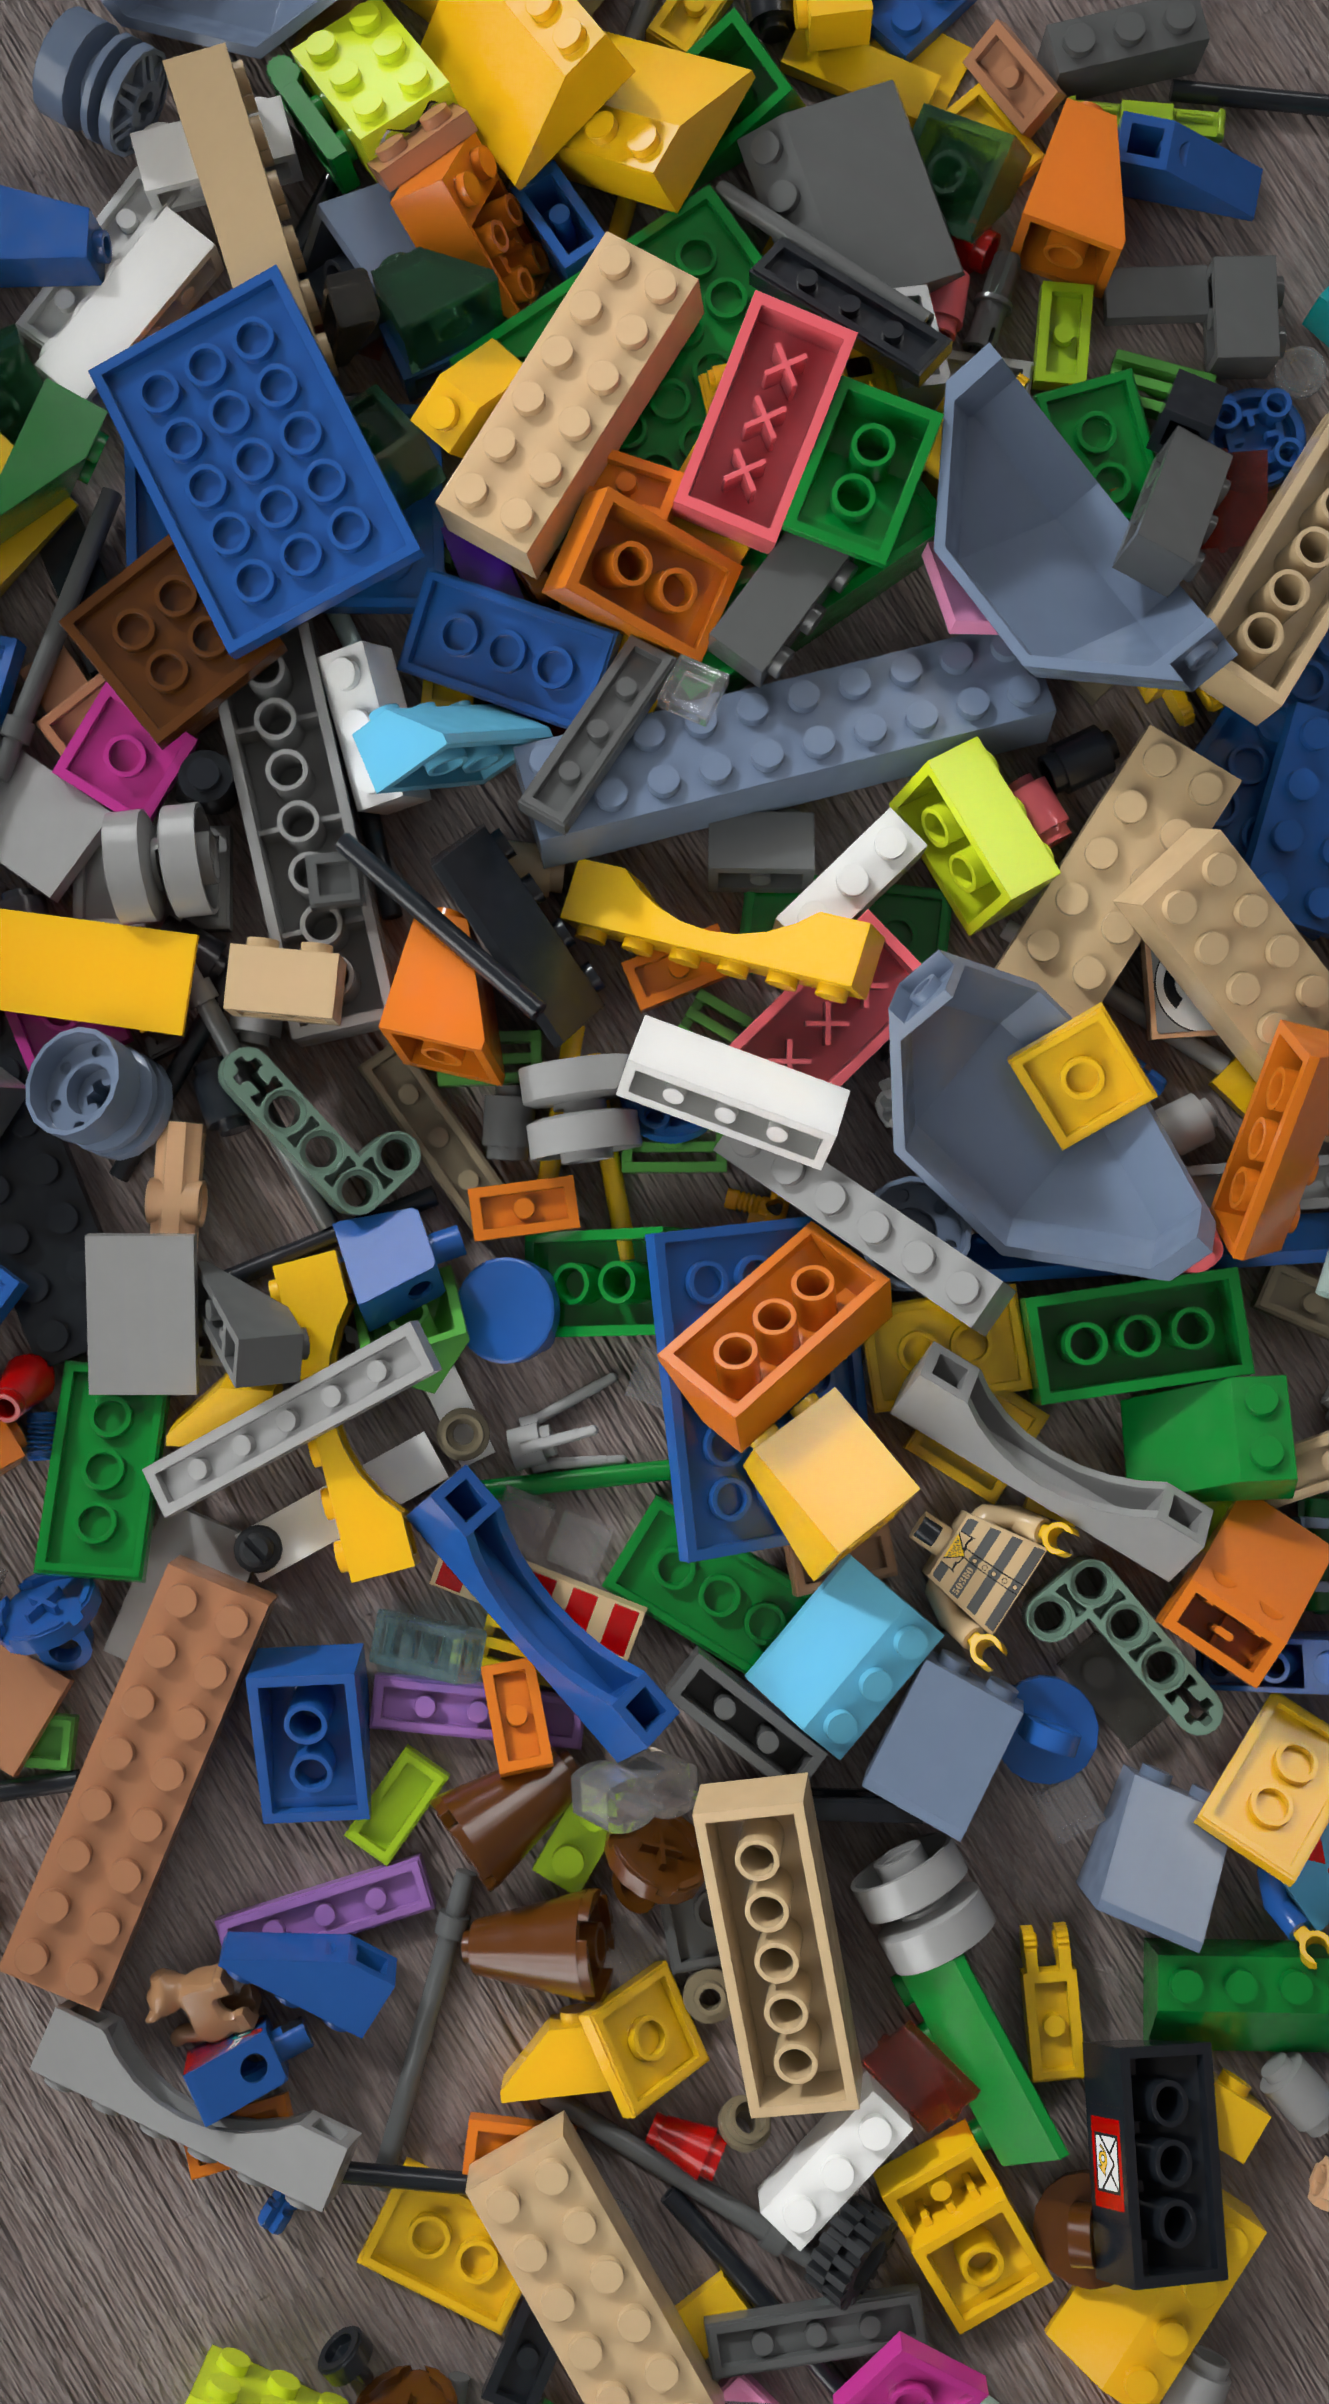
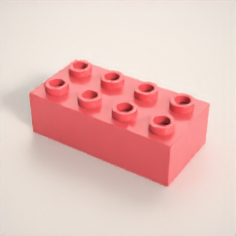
(763, 422)
(828, 1036)

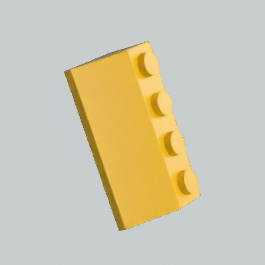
(1142, 2338)

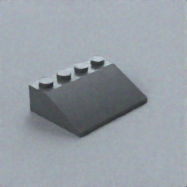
(857, 185)

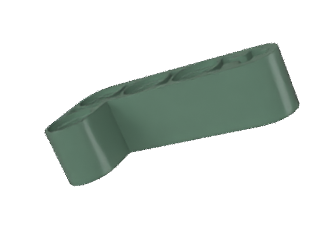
(308, 1124)
(1134, 1648)

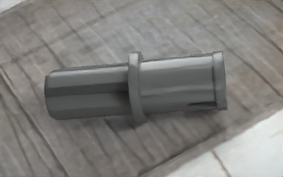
(993, 302)

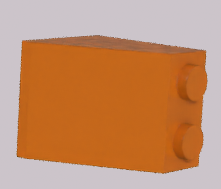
(1075, 208)
(442, 1009)

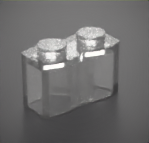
(635, 1790)

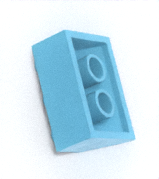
(441, 744)
(843, 1656)

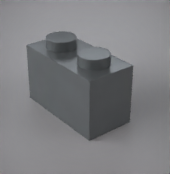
(1243, 317)
(762, 852)

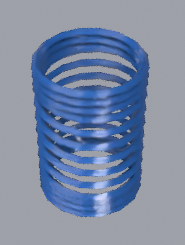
(38, 1420)

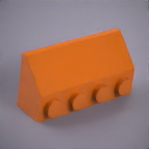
(1276, 1144)
(777, 1334)

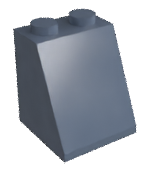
(353, 234)
(944, 1743)
(1153, 1860)

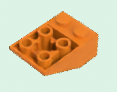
(468, 214)
(1247, 1589)

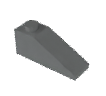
(249, 1330)

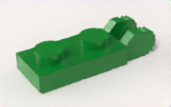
(314, 123)

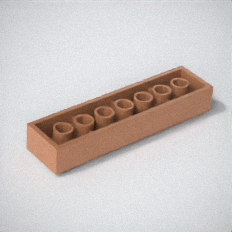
(137, 1782)

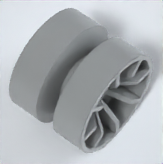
(148, 865)
(580, 1090)
(923, 1904)

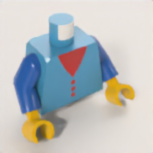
(1304, 1903)

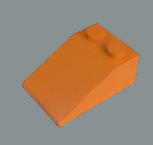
(641, 575)

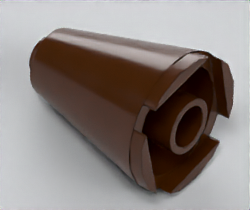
(504, 1817)
(546, 1945)

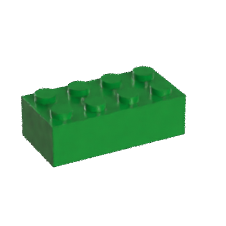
(1136, 1336)

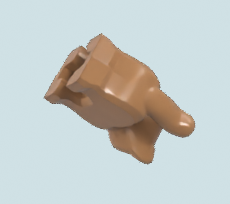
(208, 2001)

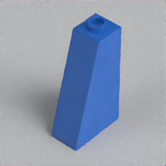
(49, 242)

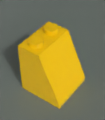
(827, 1480)

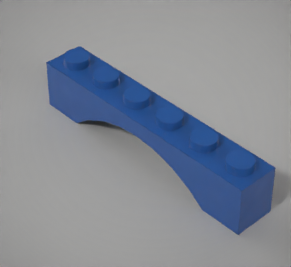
(601, 1688)

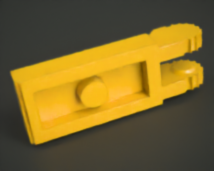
(1051, 2009)

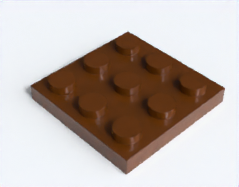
(160, 645)

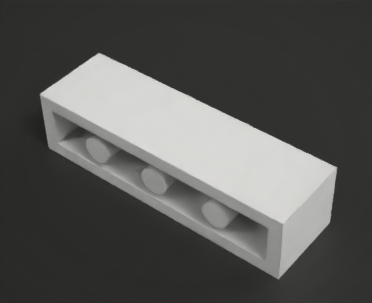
(140, 296)
(733, 1092)

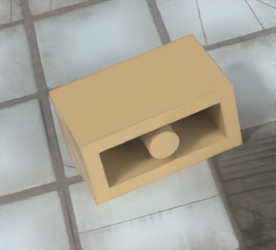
(285, 982)

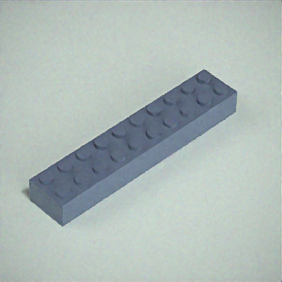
(801, 742)

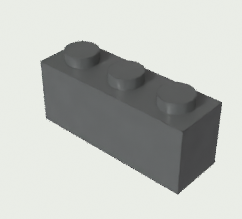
(1125, 47)
(1175, 513)
(779, 605)
(742, 1717)

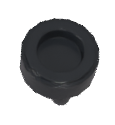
(346, 2357)

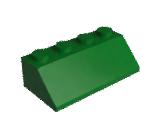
(1237, 1995)
(970, 2034)

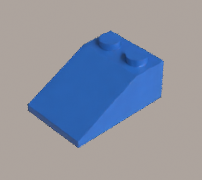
(311, 1732)

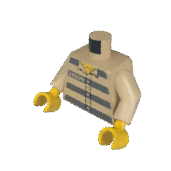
(982, 1568)

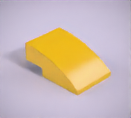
(962, 2227)

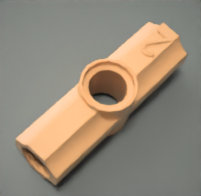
(177, 1193)

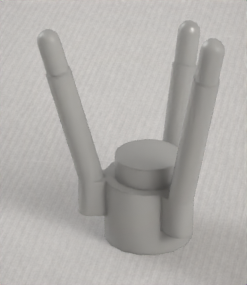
(534, 1444)

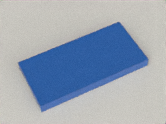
(505, 649)

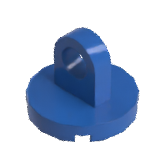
(48, 1615)
(1054, 1732)

